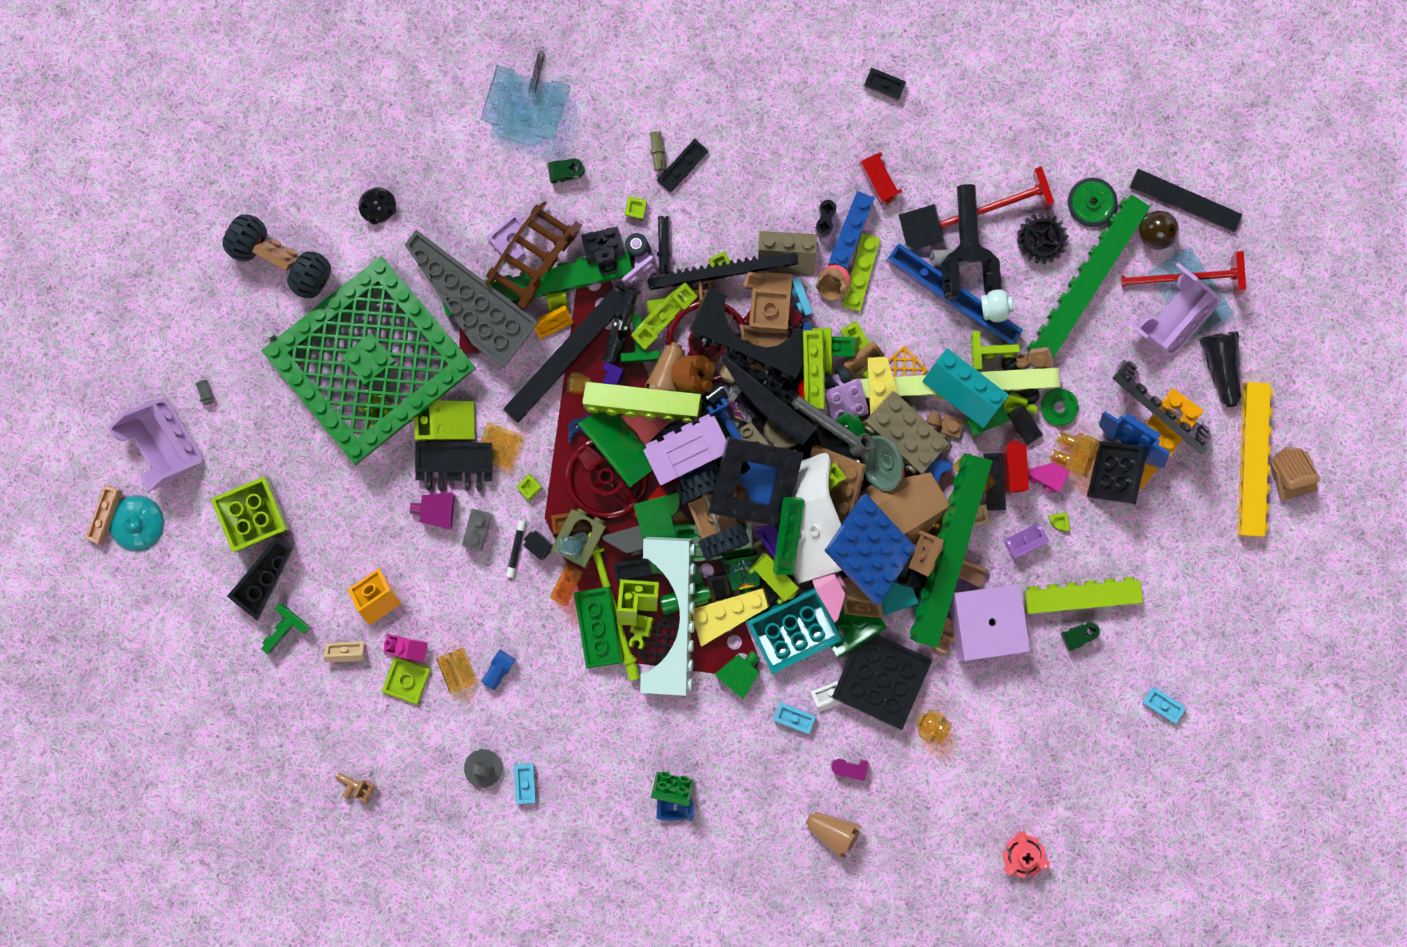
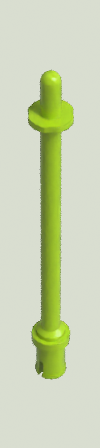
(629, 659)

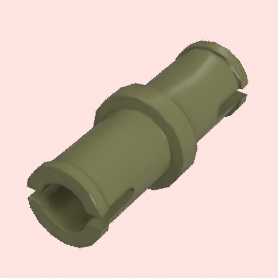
(657, 151)

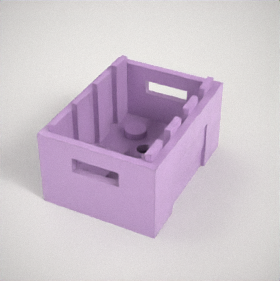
(686, 449)

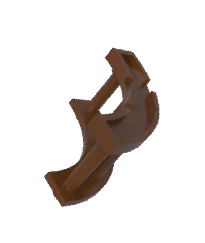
(549, 258)

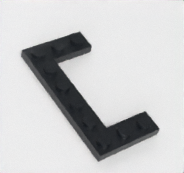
(1196, 436)

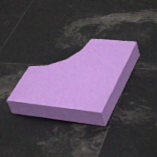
(504, 234)

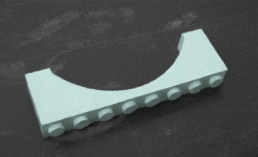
(675, 560)

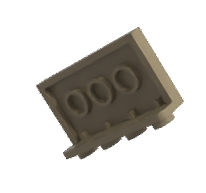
(908, 431)

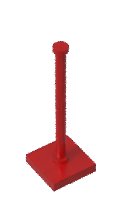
(1041, 189)
(1236, 274)

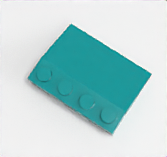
(793, 630)

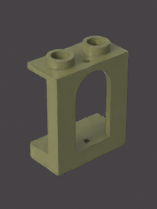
(597, 531)

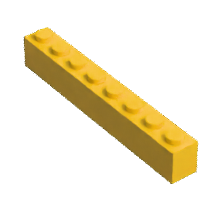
(1254, 459)

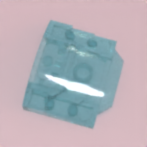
(519, 115)

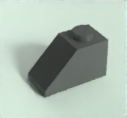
(627, 540)

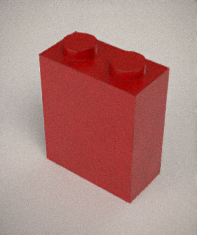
(1015, 467)

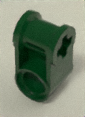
(563, 171)
(1077, 635)

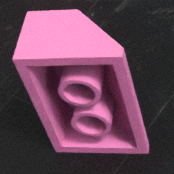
(831, 592)

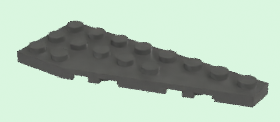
(482, 312)

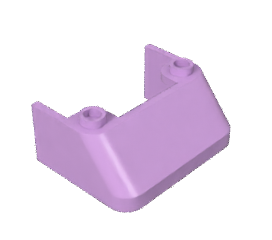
(1181, 316)

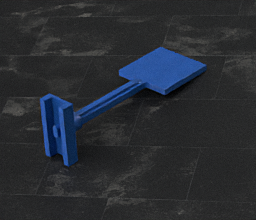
(760, 478)

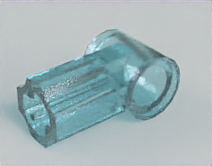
(573, 545)

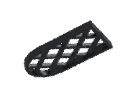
(656, 642)

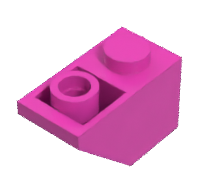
(1050, 476)
(405, 647)

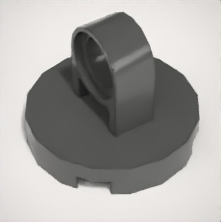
(483, 768)

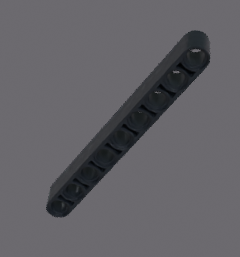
(565, 356)

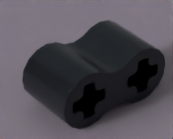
(825, 219)

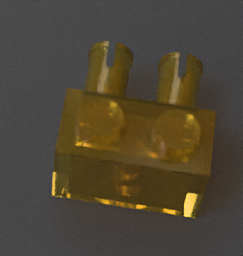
(1082, 454)

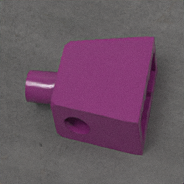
(435, 509)

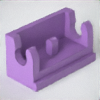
(1026, 541)

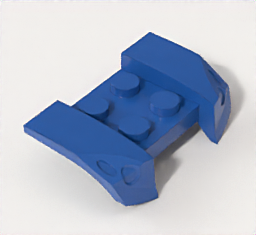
(1134, 432)

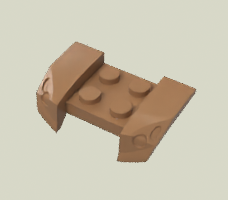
(768, 308)

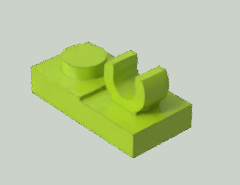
(855, 330)

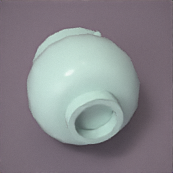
(997, 306)

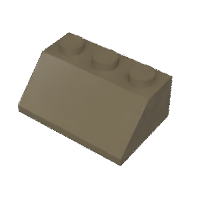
(788, 243)

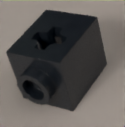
(538, 544)

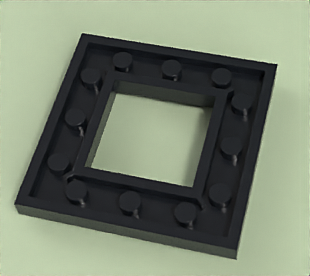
(740, 450)

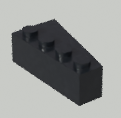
(260, 580)

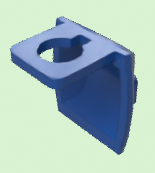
(672, 811)

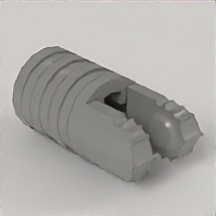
(938, 256)

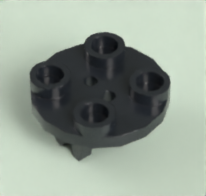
(369, 209)

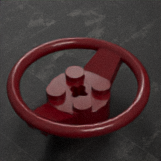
(695, 345)
(615, 488)

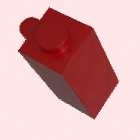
(879, 179)

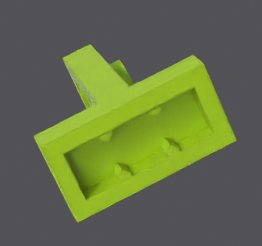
(989, 352)

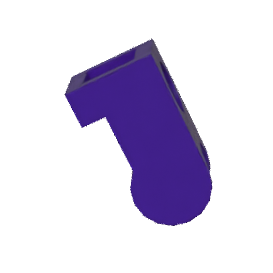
(614, 374)

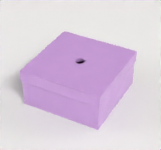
(989, 623)

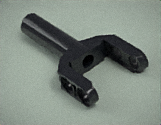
(969, 248)

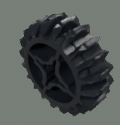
(1050, 242)

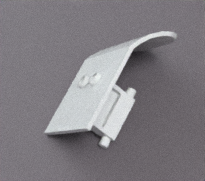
(818, 520)

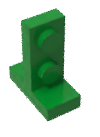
(639, 355)
(284, 627)

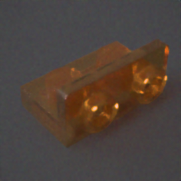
(566, 584)

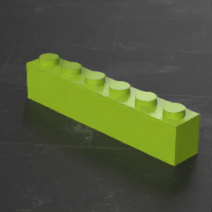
(642, 402)
(1082, 596)

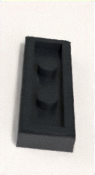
(682, 165)
(996, 494)

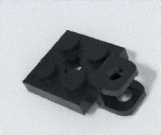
(606, 254)

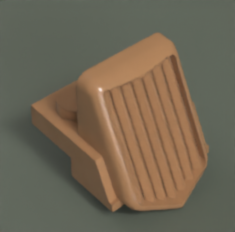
(1294, 473)

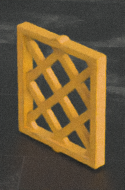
(904, 368)

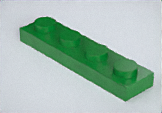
(788, 535)

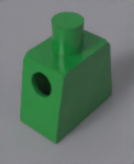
(739, 673)

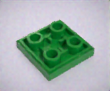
(672, 788)

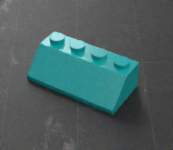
(965, 388)

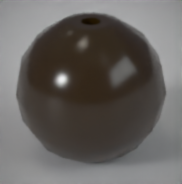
(1158, 230)

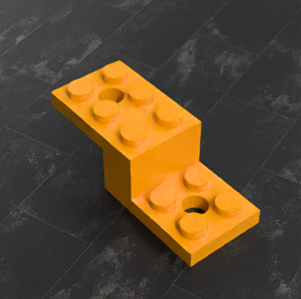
(1169, 439)

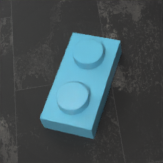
(803, 306)
(1164, 705)
(794, 718)
(524, 783)

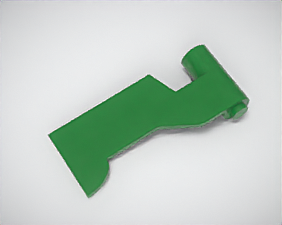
(656, 521)

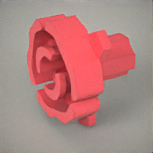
(1035, 861)

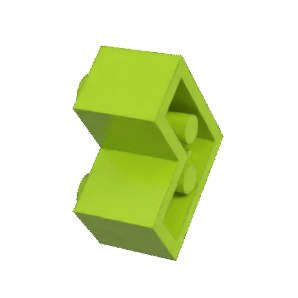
(634, 597)

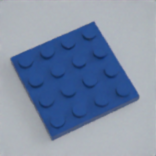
(870, 549)

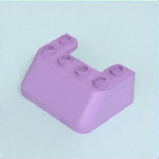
(161, 441)

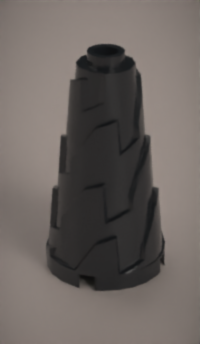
(1224, 362)

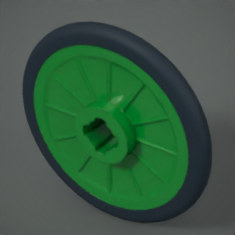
(1084, 211)

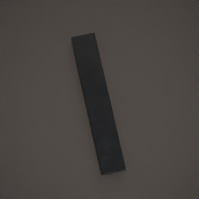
(1185, 200)

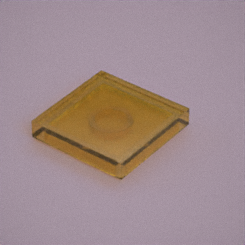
(505, 445)

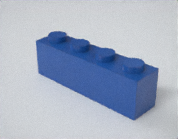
(851, 230)

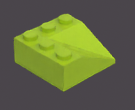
(250, 514)

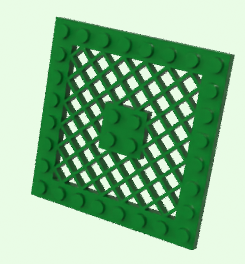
(368, 360)

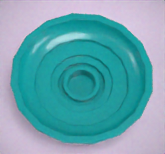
(137, 523)

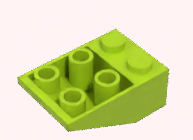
(446, 422)

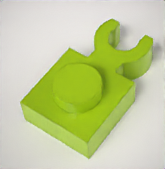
(1015, 400)
(642, 628)

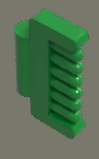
(853, 423)

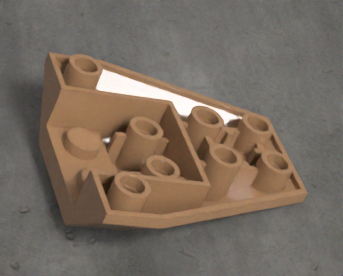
(911, 505)

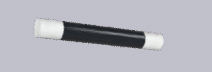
(515, 549)

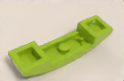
(663, 314)

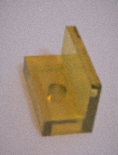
(456, 670)

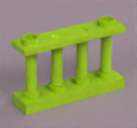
(817, 361)

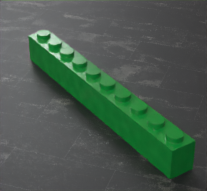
(1091, 275)
(563, 278)
(955, 532)

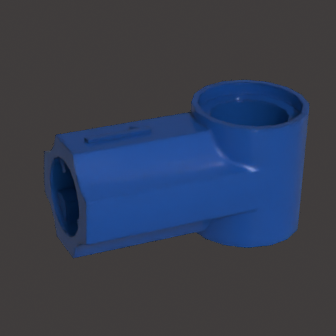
(500, 666)

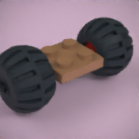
(247, 239)

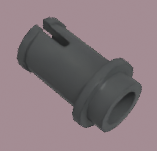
(204, 392)

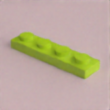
(861, 272)

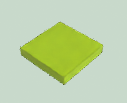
(406, 680)

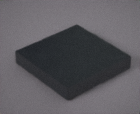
(921, 227)

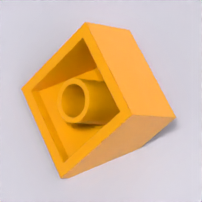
(374, 596)

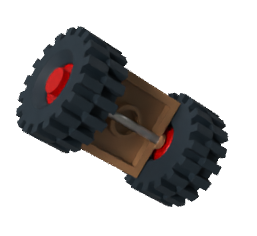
(717, 532)

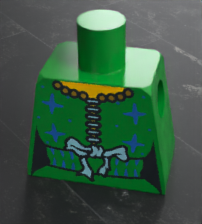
(738, 573)

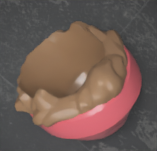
(833, 283)

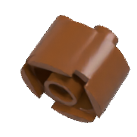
(693, 374)

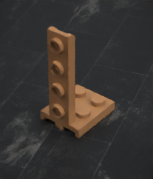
(925, 556)

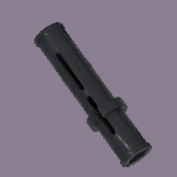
(664, 245)

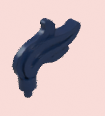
(574, 428)

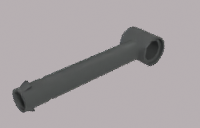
(858, 445)

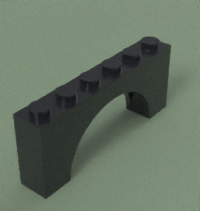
(712, 325)

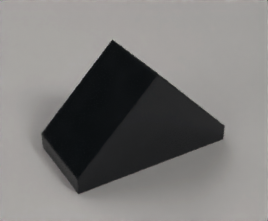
(718, 587)

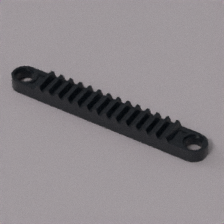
(723, 271)

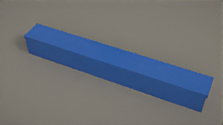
(965, 302)

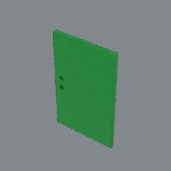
(618, 445)

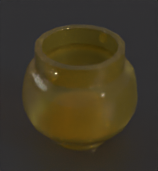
(933, 727)

